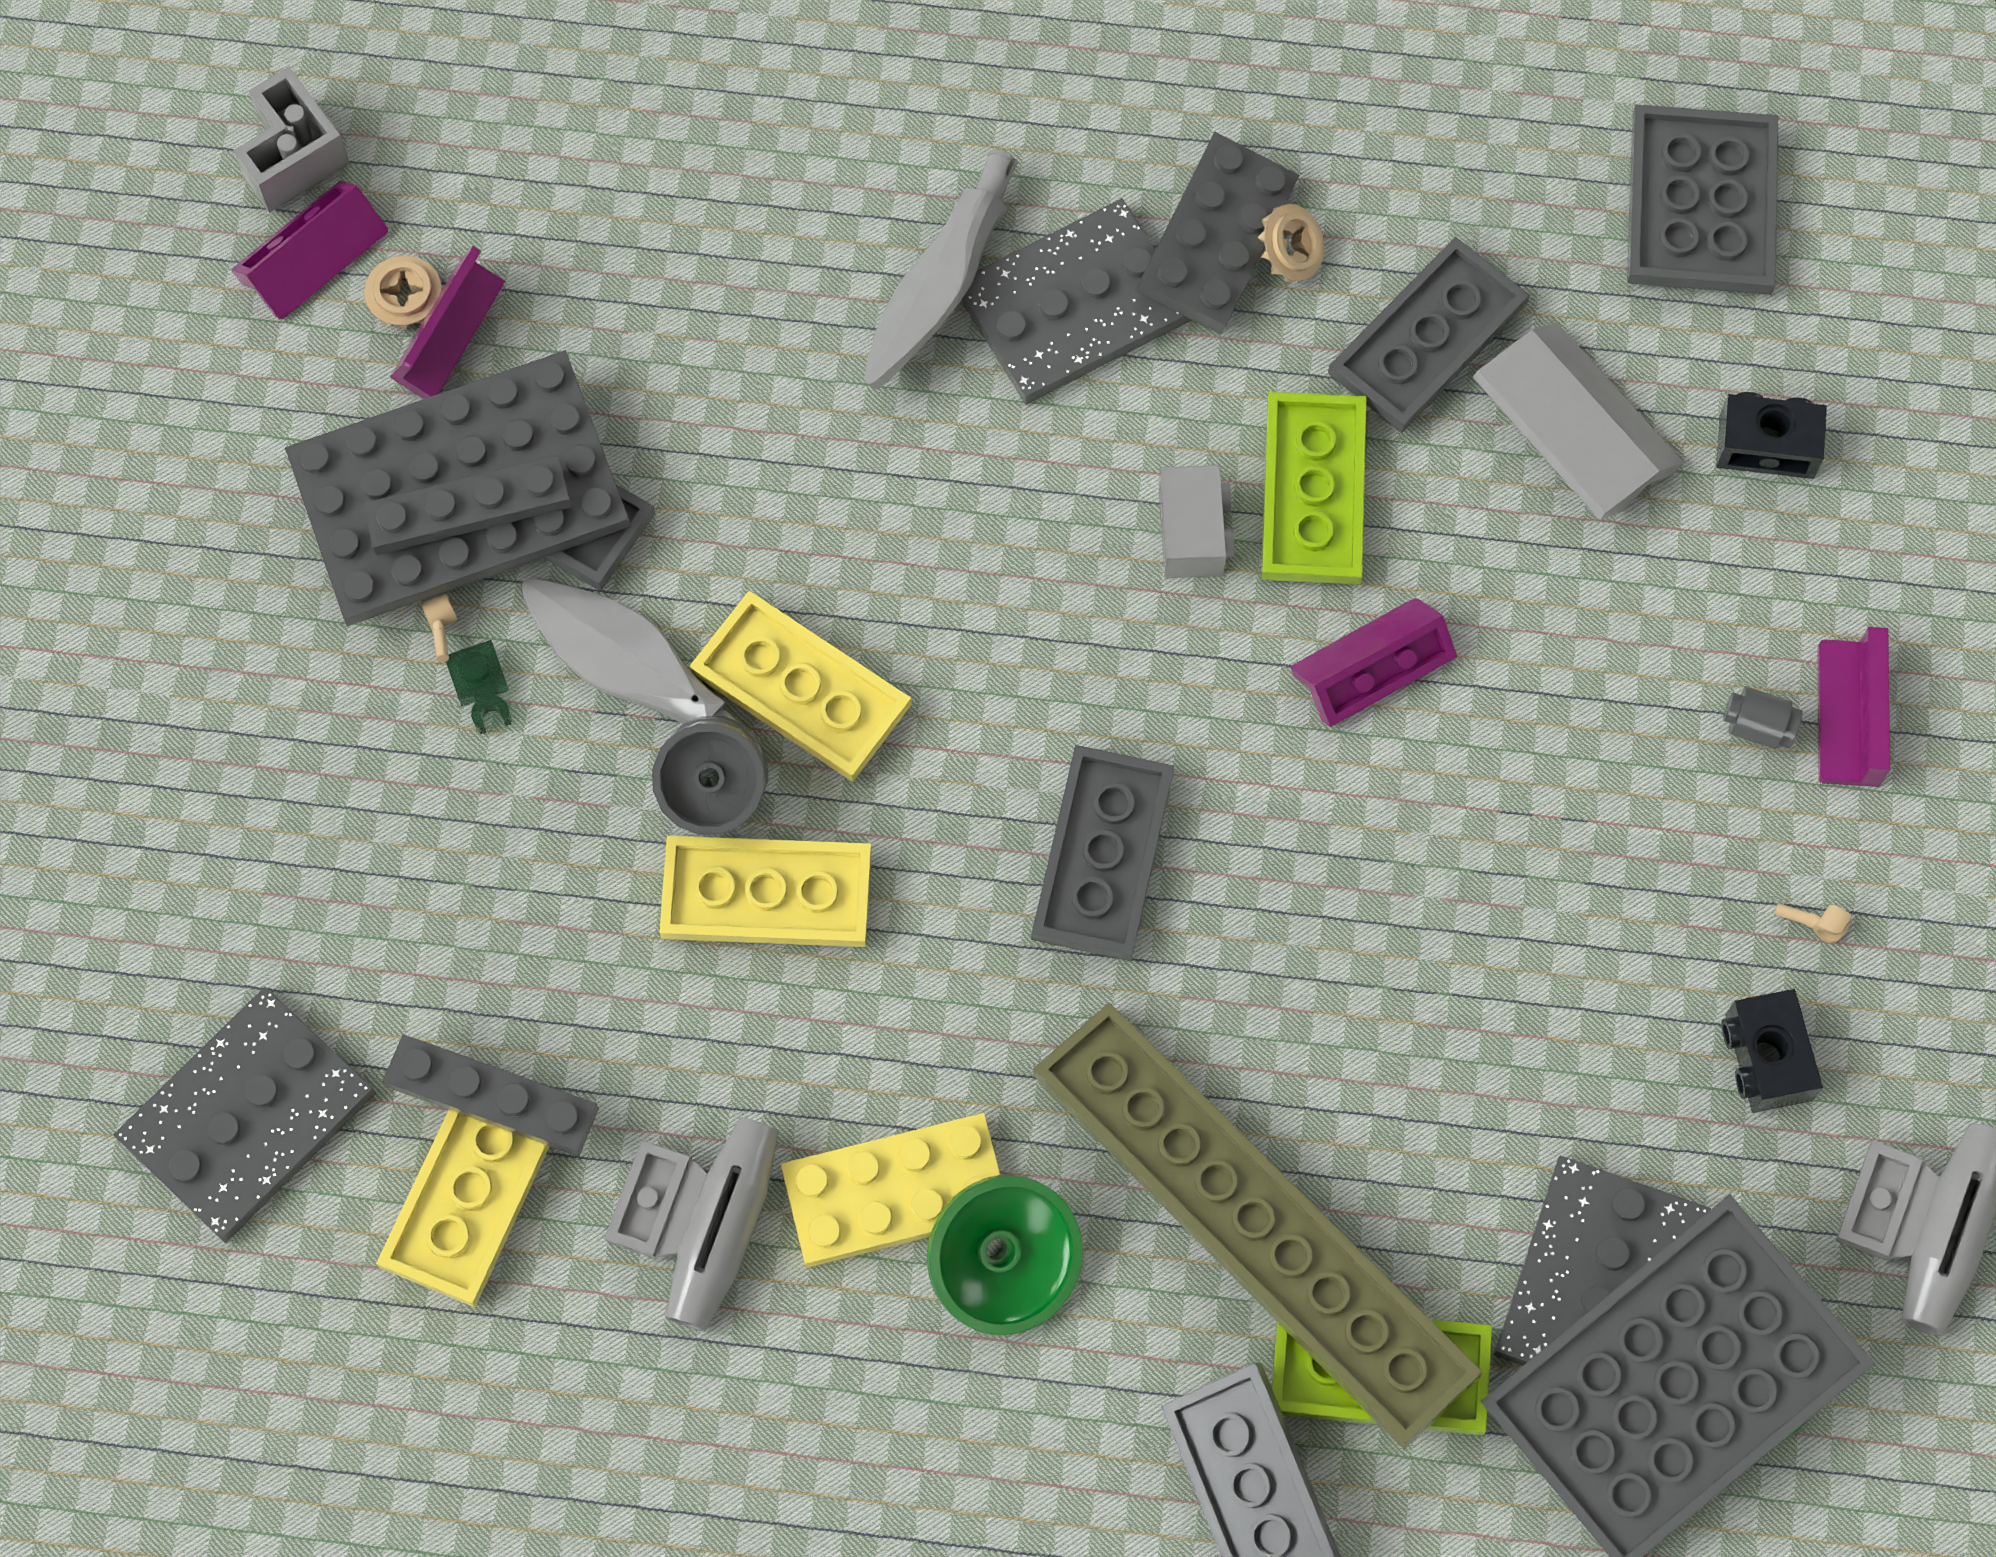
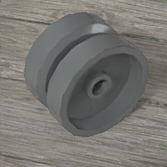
(692, 799)

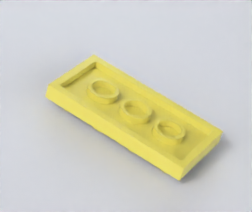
(800, 686)
(765, 891)
(884, 1188)
(462, 1207)

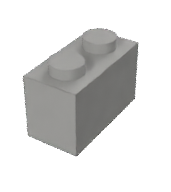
(1193, 521)

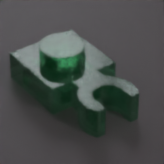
(478, 679)

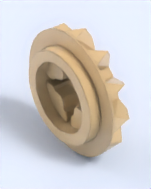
(1306, 242)
(388, 279)

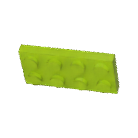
(1314, 488)
(1310, 1392)

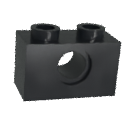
(1748, 448)
(1776, 1021)

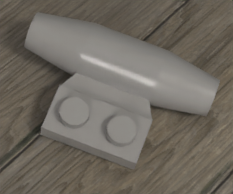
(699, 1216)
(1937, 1221)

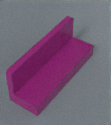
(311, 248)
(448, 327)
(1375, 660)
(1854, 710)

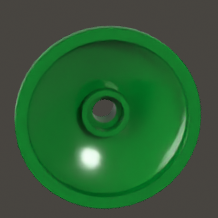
(1030, 1272)

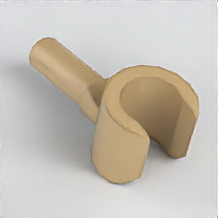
(439, 614)
(1828, 927)

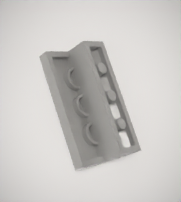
(1577, 419)

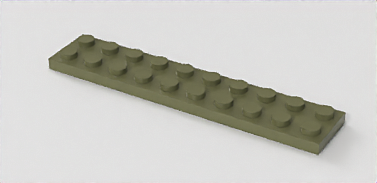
(1258, 1225)

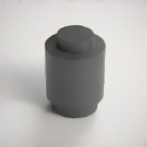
(1762, 718)

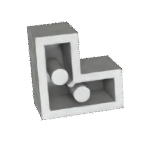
(296, 146)

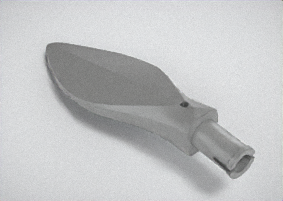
(940, 274)
(618, 651)

